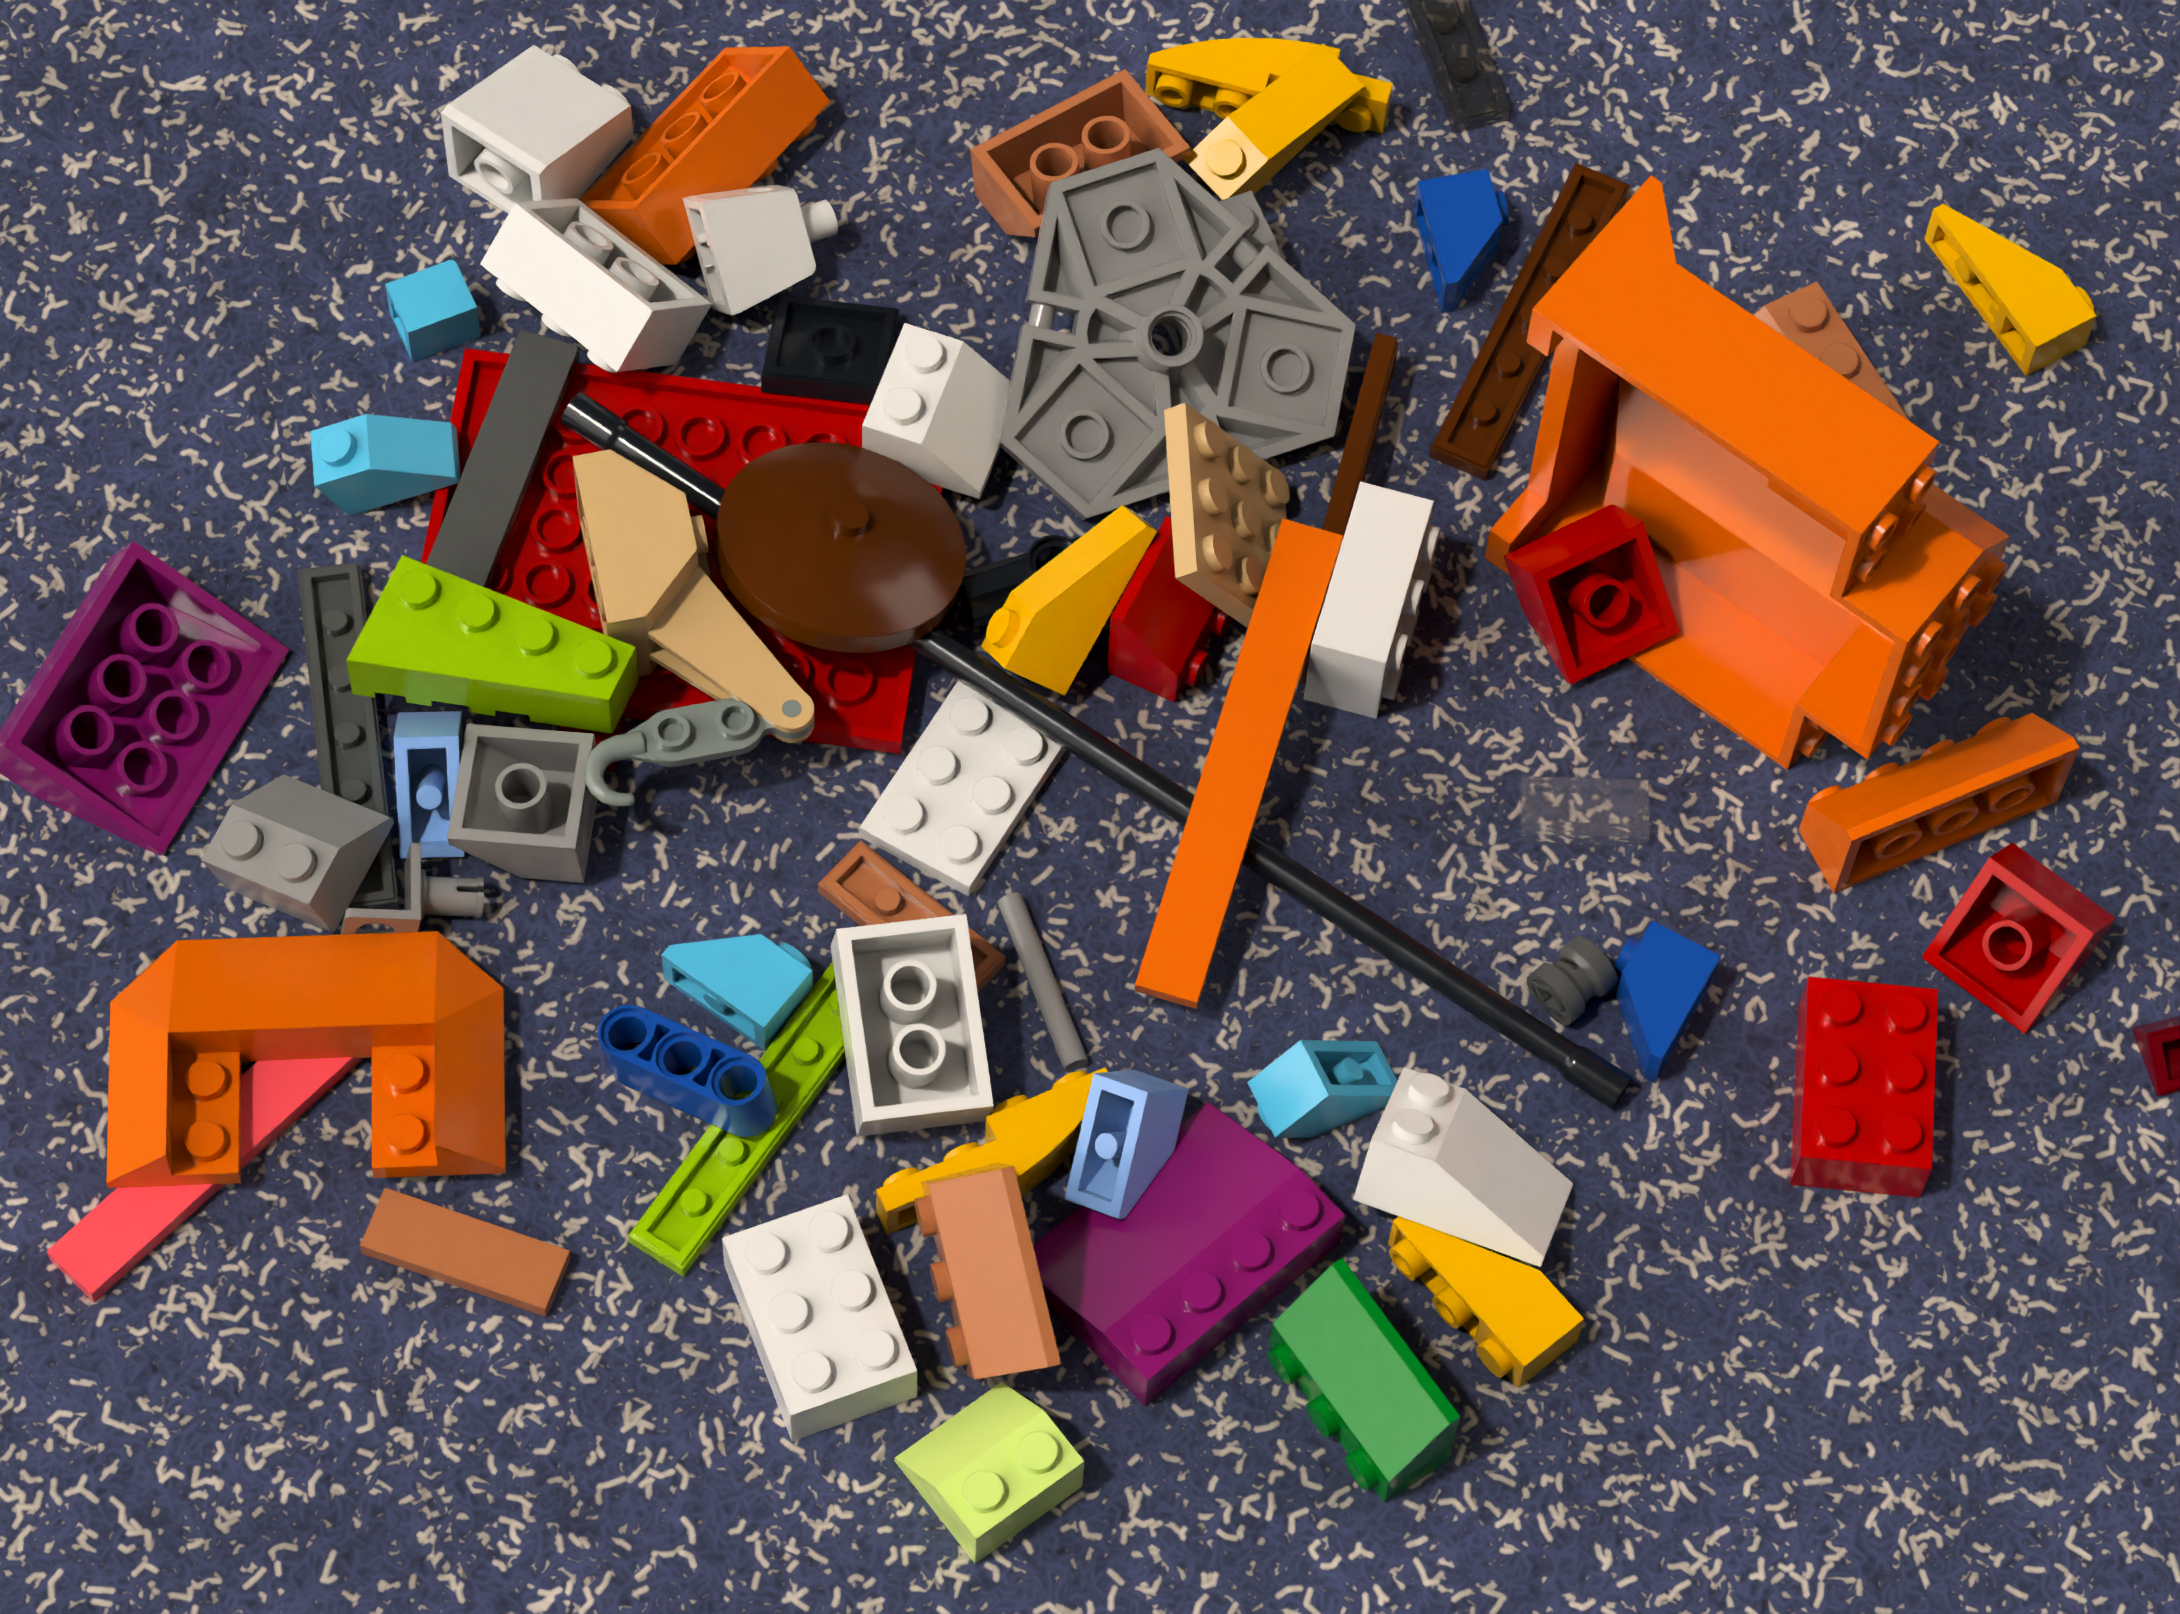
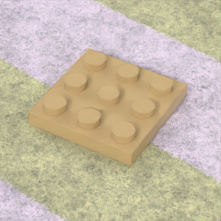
(1222, 511)

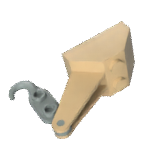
(659, 597)

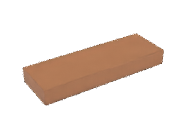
(878, 893)
(465, 1252)

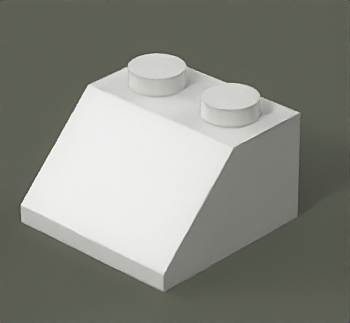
(938, 411)

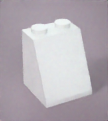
(534, 131)

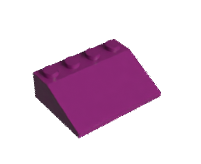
(137, 701)
(1192, 1258)

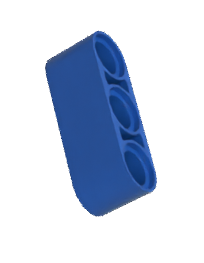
(673, 1047)

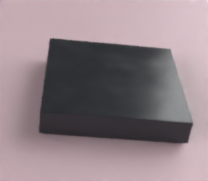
(828, 349)

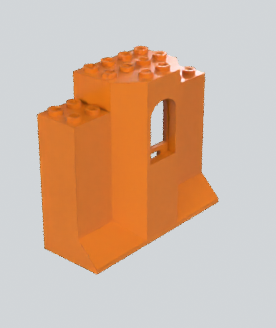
(1777, 496)

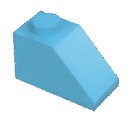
(383, 460)
(742, 982)
(1322, 1086)

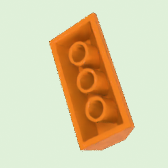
(708, 140)
(1936, 799)

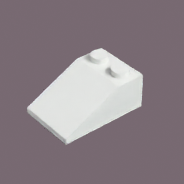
(1461, 1170)

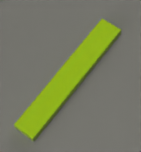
(727, 1164)

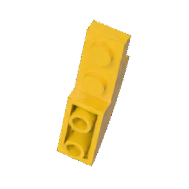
(1231, 71)
(1020, 1132)

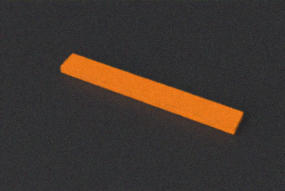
(1238, 764)

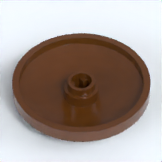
(839, 547)

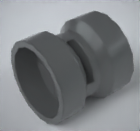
(1572, 980)

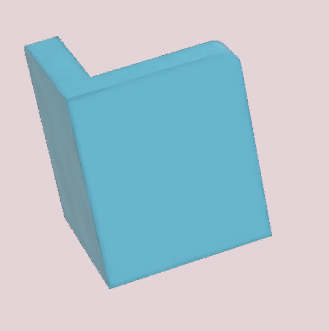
(433, 310)

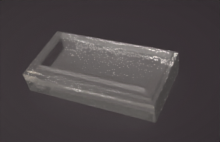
(1584, 810)

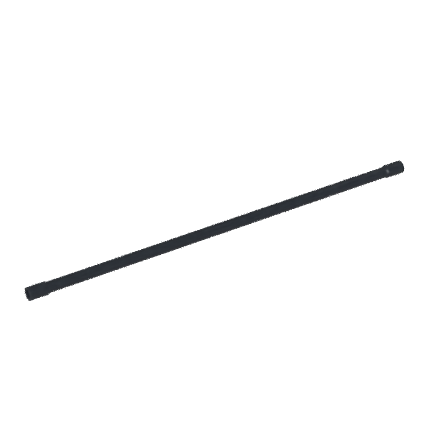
(1575, 1062)

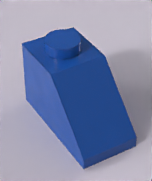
(1459, 230)
(1661, 991)

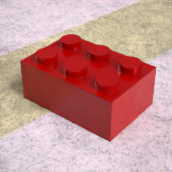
(1864, 1087)

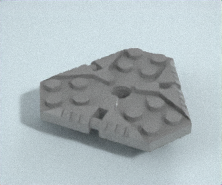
(1139, 252)

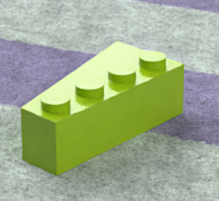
(488, 652)

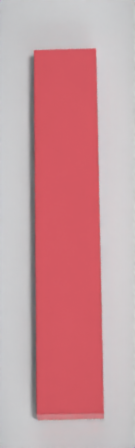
(140, 1218)

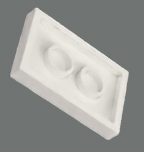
(961, 789)

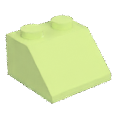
(993, 1469)

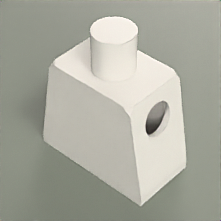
(755, 242)

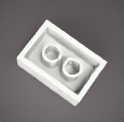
(594, 285)
(1372, 601)
(911, 1025)
(820, 1317)

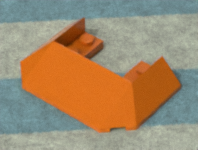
(385, 996)

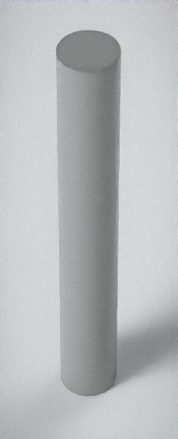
(1042, 982)

